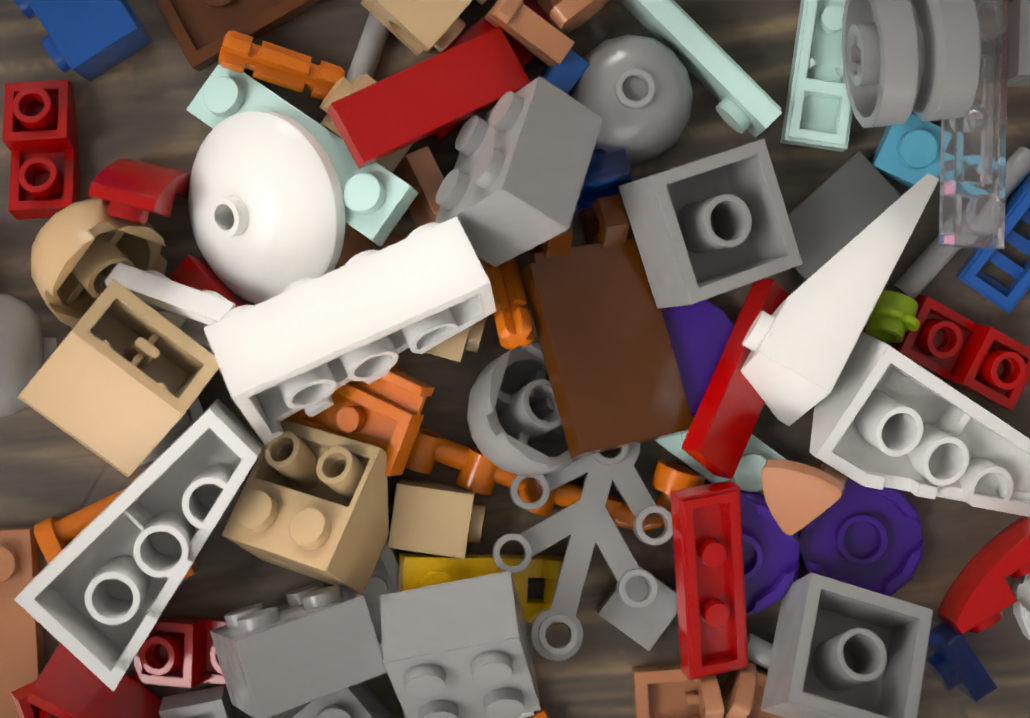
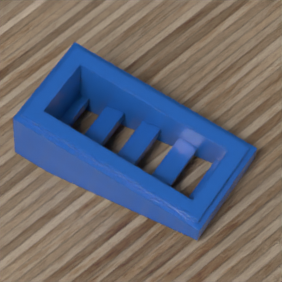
(971, 273)

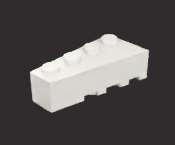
(349, 324)
(131, 557)

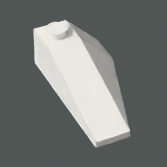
(813, 332)
(918, 435)

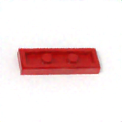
(427, 97)
(730, 402)
(710, 579)

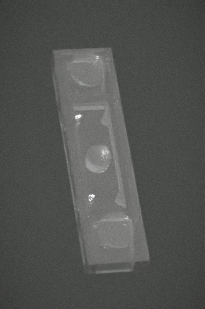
(976, 147)

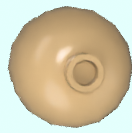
(82, 249)

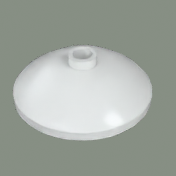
(265, 204)

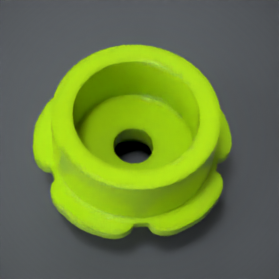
(892, 317)

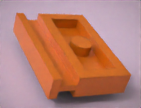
(376, 414)

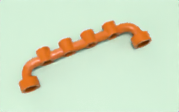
(480, 476)

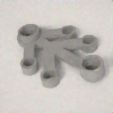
(587, 524)

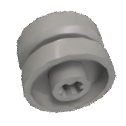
(910, 59)

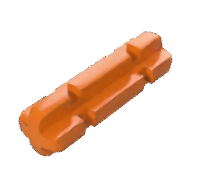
(278, 65)
(512, 312)

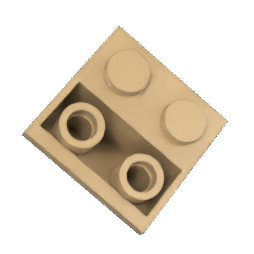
(120, 379)
(315, 506)

